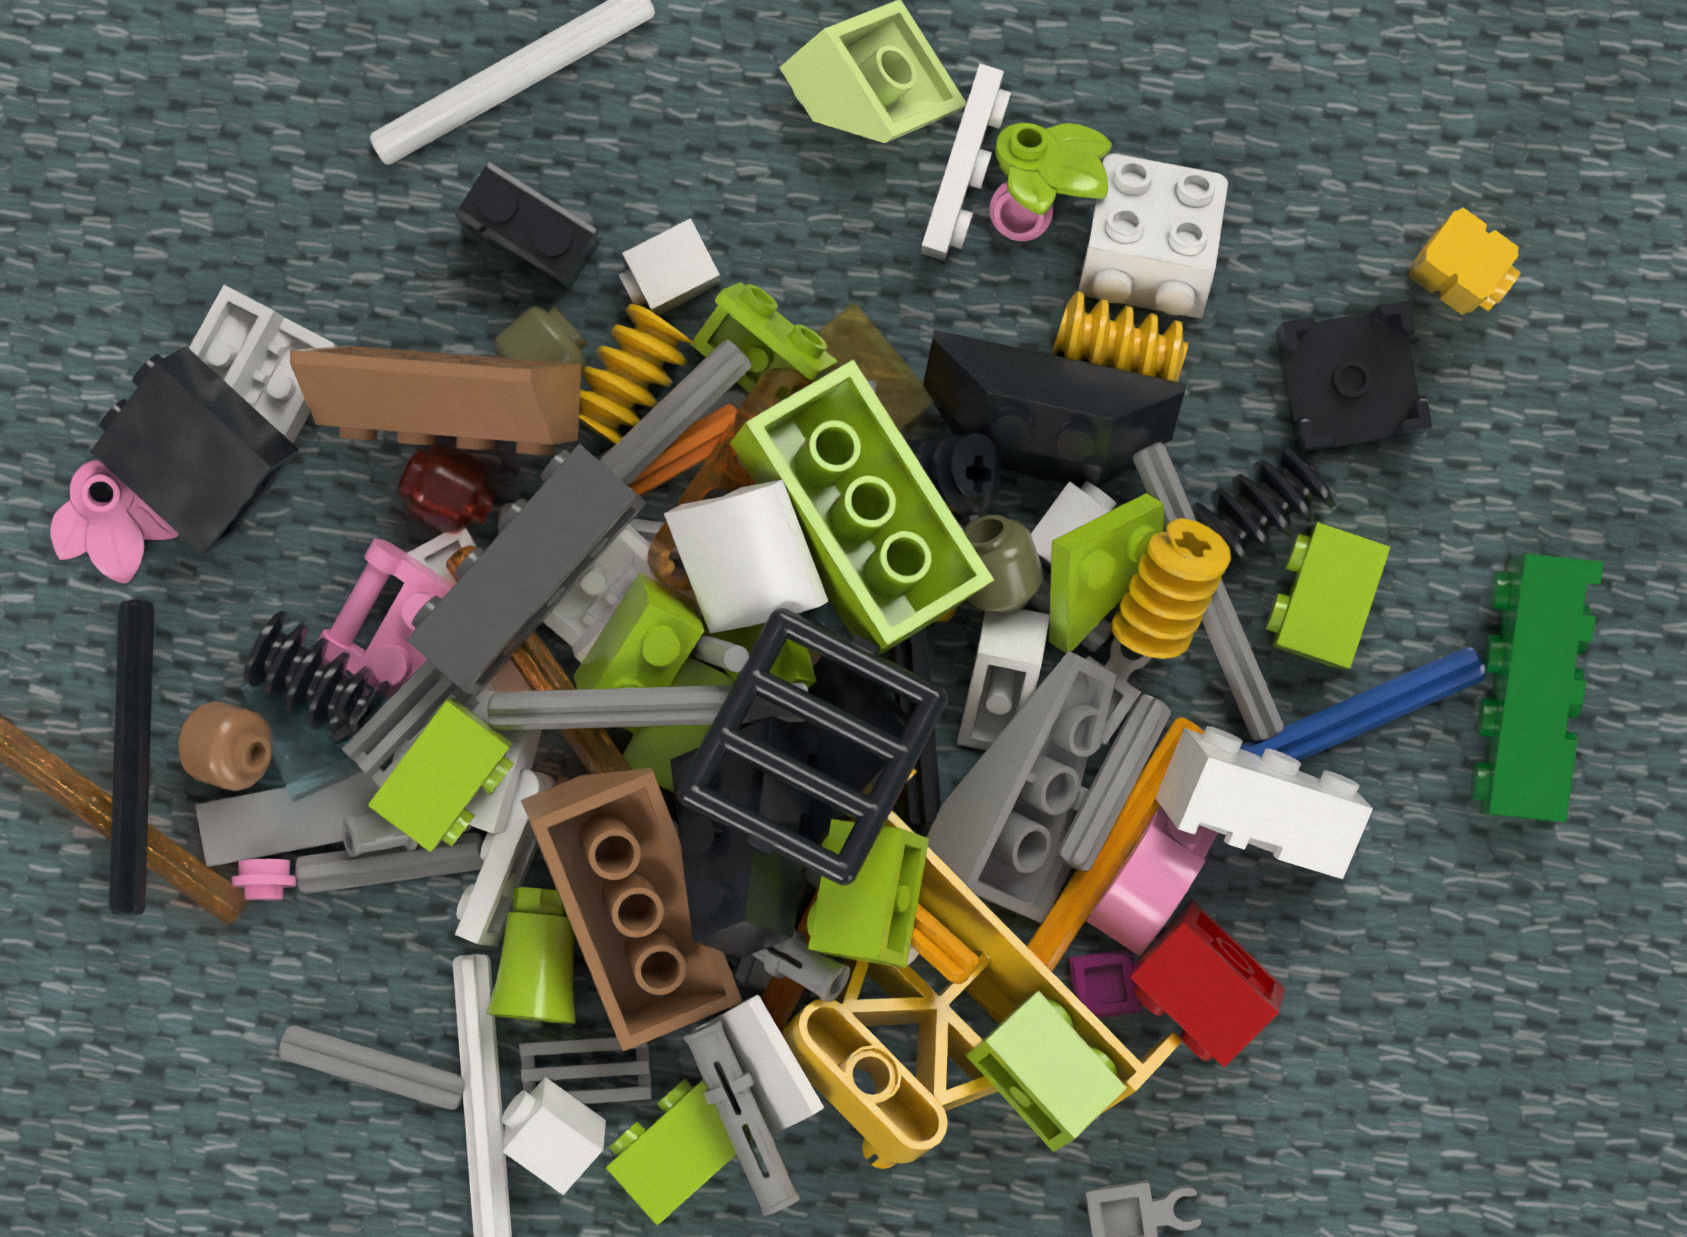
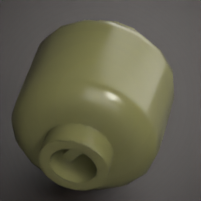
(541, 337)
(1010, 559)

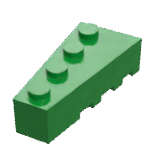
(1534, 686)

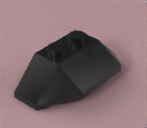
(1047, 410)

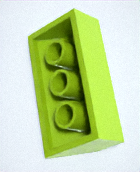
(864, 507)

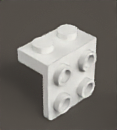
(1155, 236)

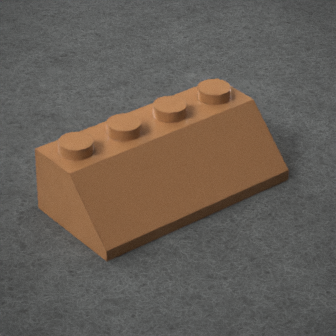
(441, 395)
(628, 902)

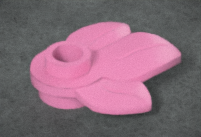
(107, 530)

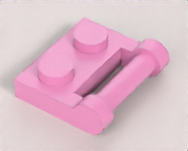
(389, 652)

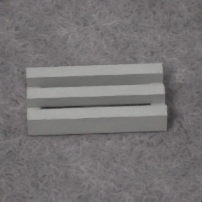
(401, 719)
(530, 1074)

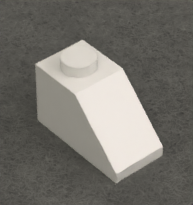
(1002, 674)

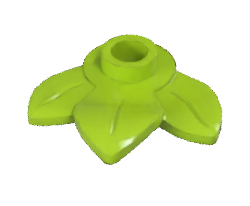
(1052, 162)

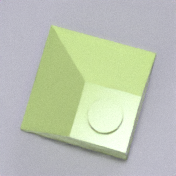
(873, 76)

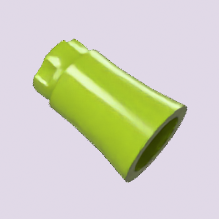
(536, 960)

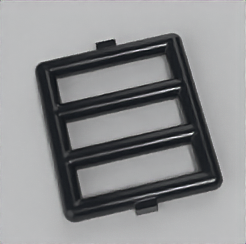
(869, 811)

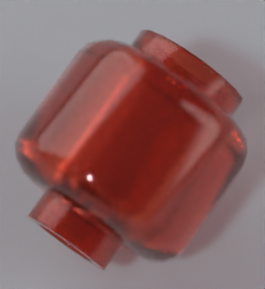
(445, 488)

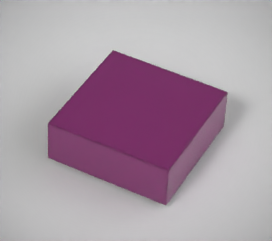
(1105, 982)

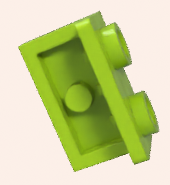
(767, 338)

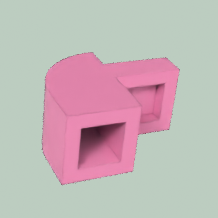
(1151, 882)

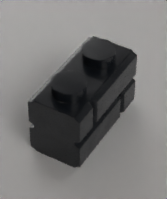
(528, 226)

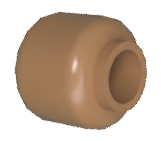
(225, 745)

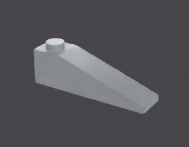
(1023, 793)

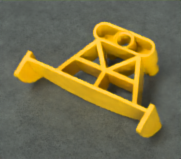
(906, 1111)

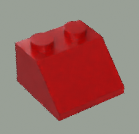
(1207, 986)

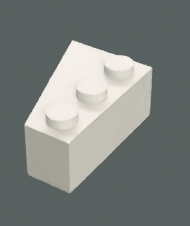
(1263, 801)

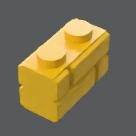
(1466, 263)

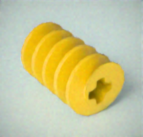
(1119, 342)
(629, 372)
(1171, 589)

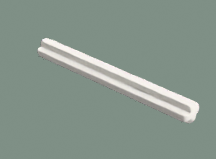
(508, 77)
(481, 1096)

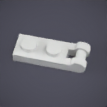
(505, 867)

